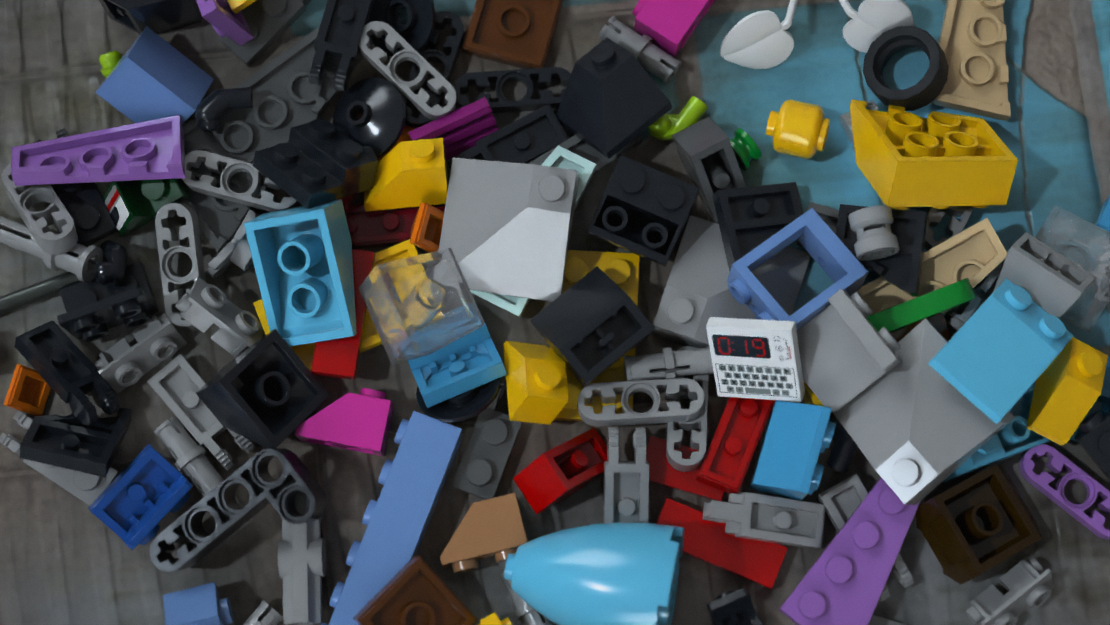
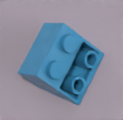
(791, 450)

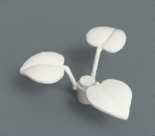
(763, 42)

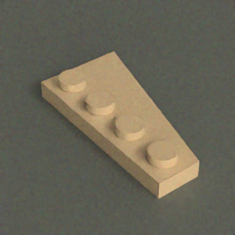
(976, 55)
(963, 256)

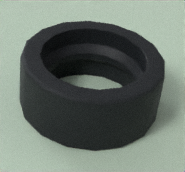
(888, 45)

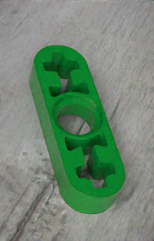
(923, 306)

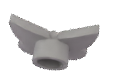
(235, 252)

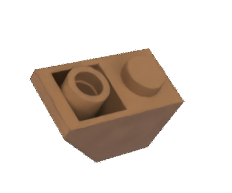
(486, 531)

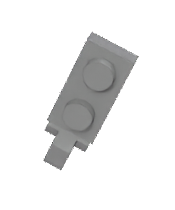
(769, 519)

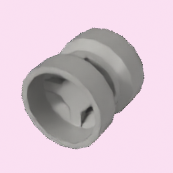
(873, 232)

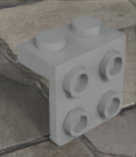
(844, 350)

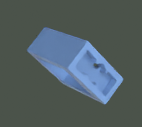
(821, 245)

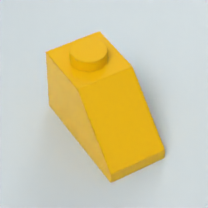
(409, 175)
(534, 382)
(1067, 391)

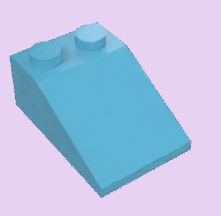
(305, 272)
(1001, 350)

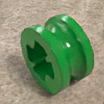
(745, 149)

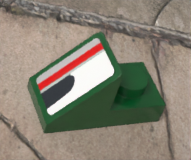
(138, 201)

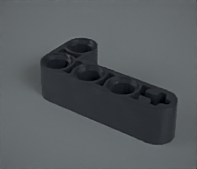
(231, 516)

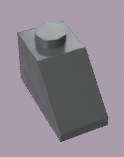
(708, 160)

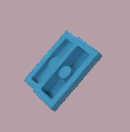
(457, 367)

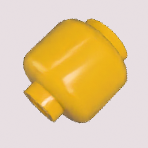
(798, 129)

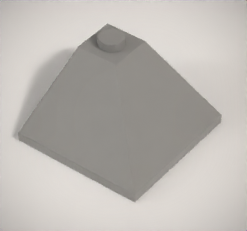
(510, 226)
(700, 285)
(915, 421)

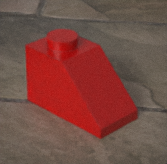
(562, 470)

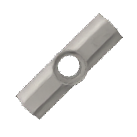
(302, 568)

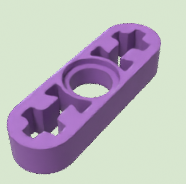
(1056, 462)

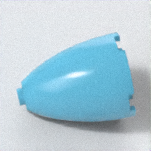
(600, 574)

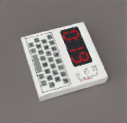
(756, 358)

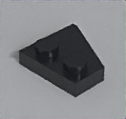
(754, 215)
(74, 446)

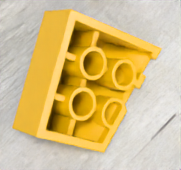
(931, 159)

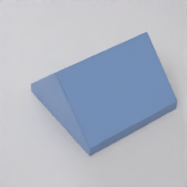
(154, 81)

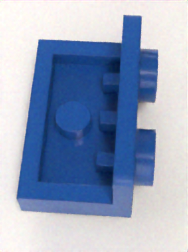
(142, 497)

